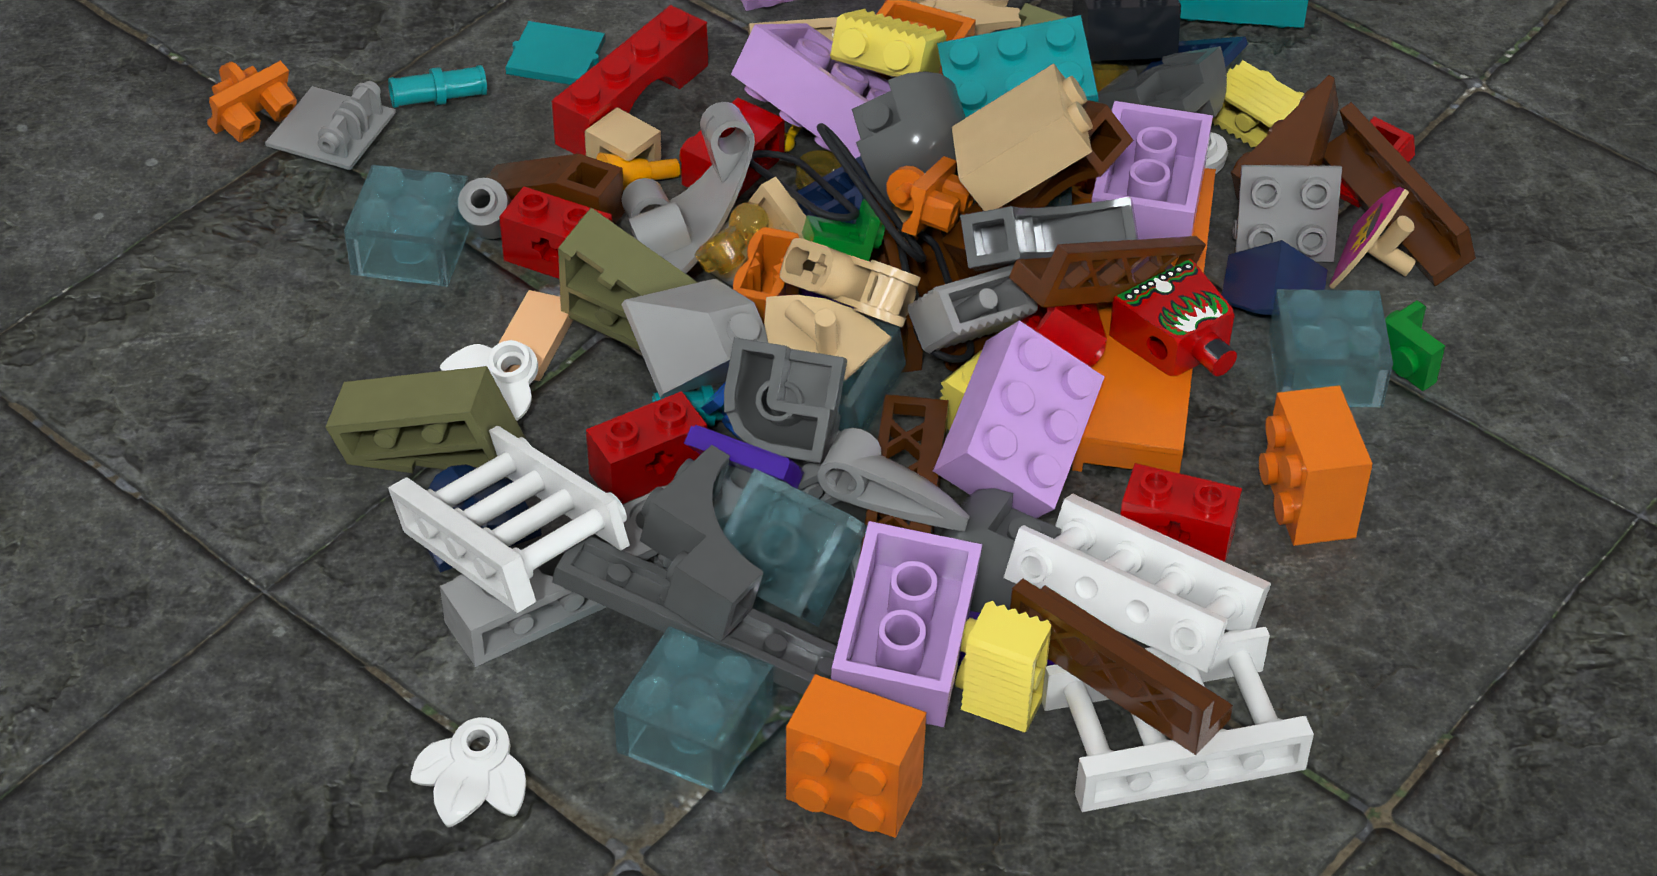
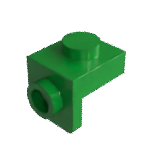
(845, 237)
(1414, 351)

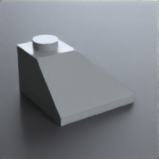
(691, 333)

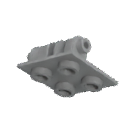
(333, 125)
(1290, 206)

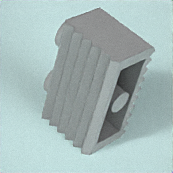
(969, 309)

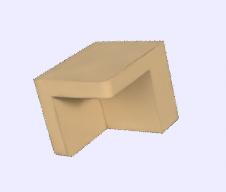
(623, 136)

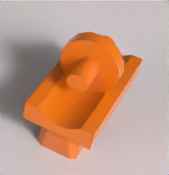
(246, 93)
(932, 196)

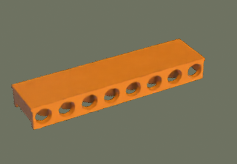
(1139, 407)

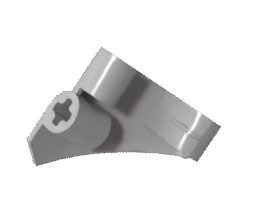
(693, 217)

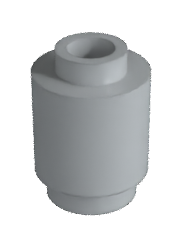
(482, 204)

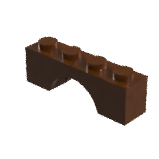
(1107, 141)

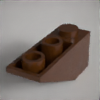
(1300, 136)
(569, 178)

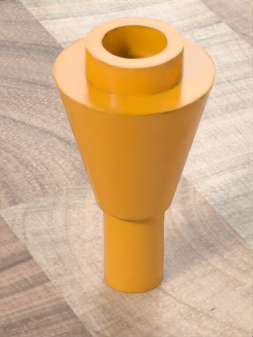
(642, 168)

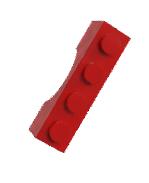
(666, 49)

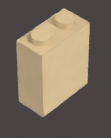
(1022, 138)

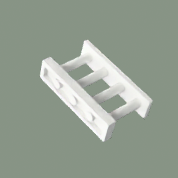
(485, 553)
(1140, 581)
(1164, 766)

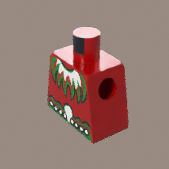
(1176, 322)

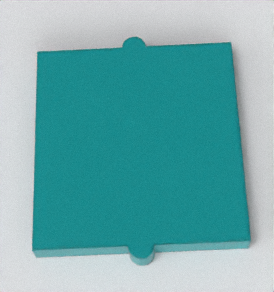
(554, 53)

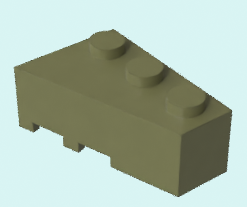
(603, 268)
(420, 420)

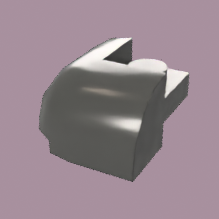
(1184, 82)
(908, 125)
(784, 398)
(995, 527)

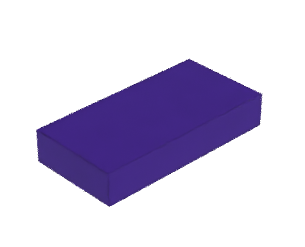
(745, 455)

